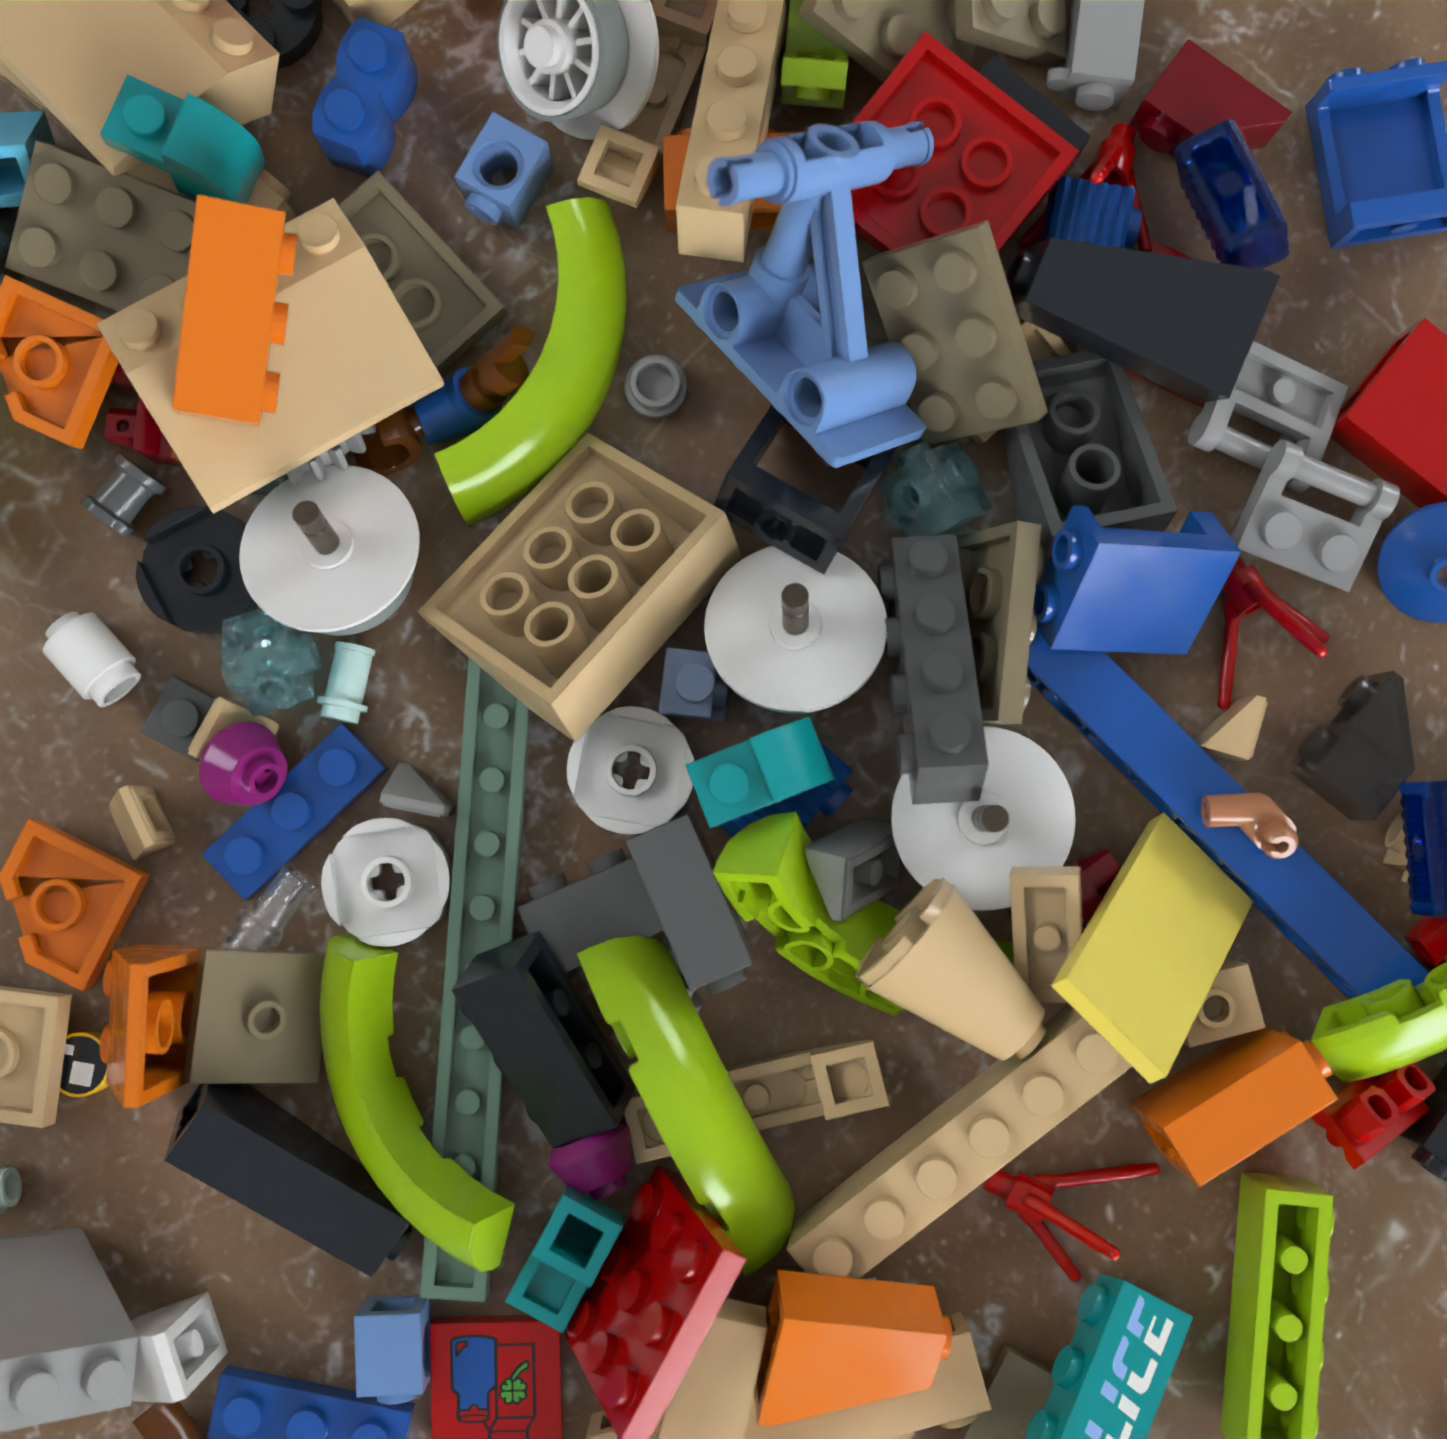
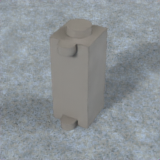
(1100, 53)

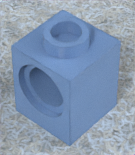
(500, 147)
(393, 1347)

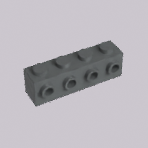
(935, 671)

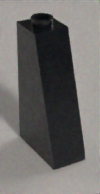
(1146, 311)
(286, 1174)

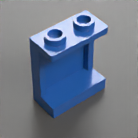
(1381, 152)
(1131, 585)

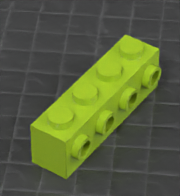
(1277, 1308)

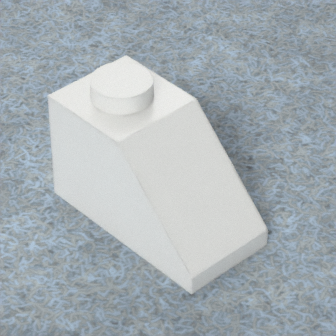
(176, 1349)

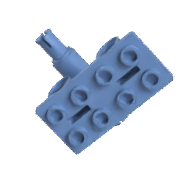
(800, 320)

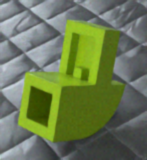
(811, 66)

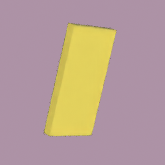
(1154, 948)

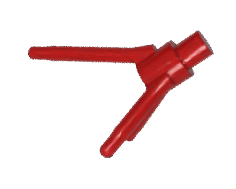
(1113, 166)
(1245, 596)
(1032, 1198)

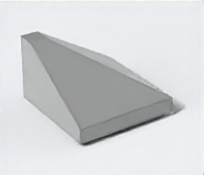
(414, 793)

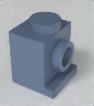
(692, 687)

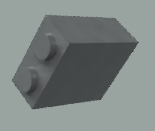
(691, 905)

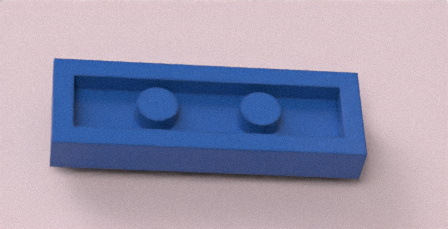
(303, 808)
(281, 1407)

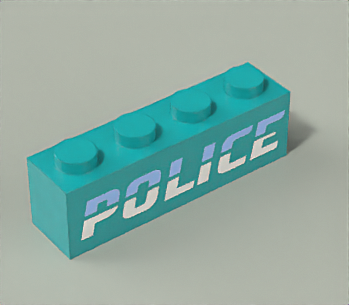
(1114, 1366)

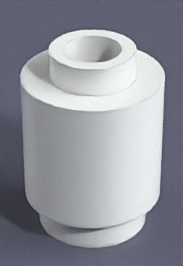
(91, 658)

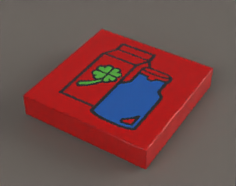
(495, 1378)

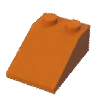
(147, 1019)

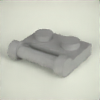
(1279, 396)
(1307, 537)

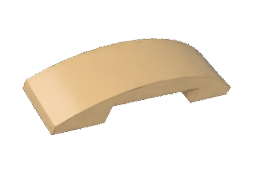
(627, 160)
(786, 1090)

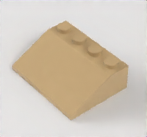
(83, 49)
(341, 364)
(584, 583)

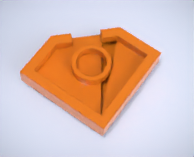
(52, 363)
(68, 901)

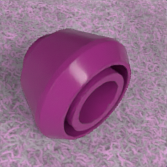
(243, 765)
(595, 1162)

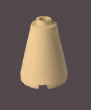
(954, 975)

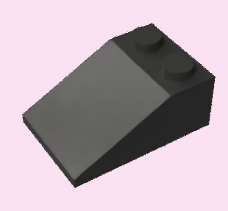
(1086, 452)

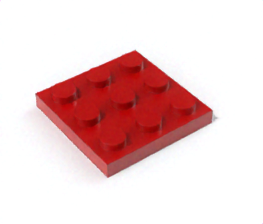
(986, 160)
(652, 1303)

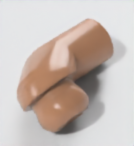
(1257, 817)

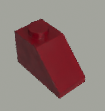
(1199, 94)

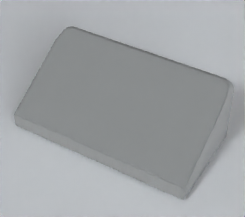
(855, 866)

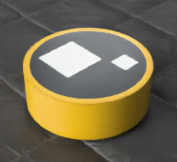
(82, 1066)

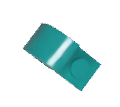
(186, 138)
(759, 771)
(565, 1258)

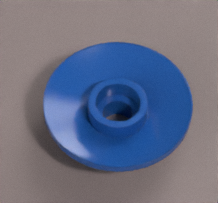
(1410, 564)

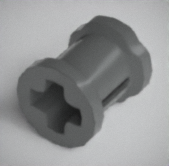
(123, 495)

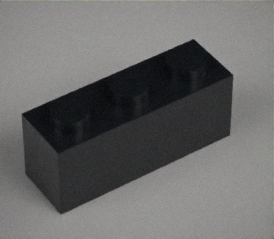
(544, 1040)

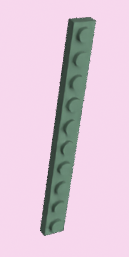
(479, 919)

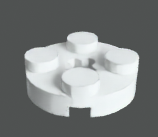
(610, 741)
(359, 858)

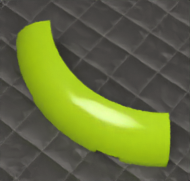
(569, 379)
(771, 881)
(1384, 1027)
(691, 1094)
(384, 1119)

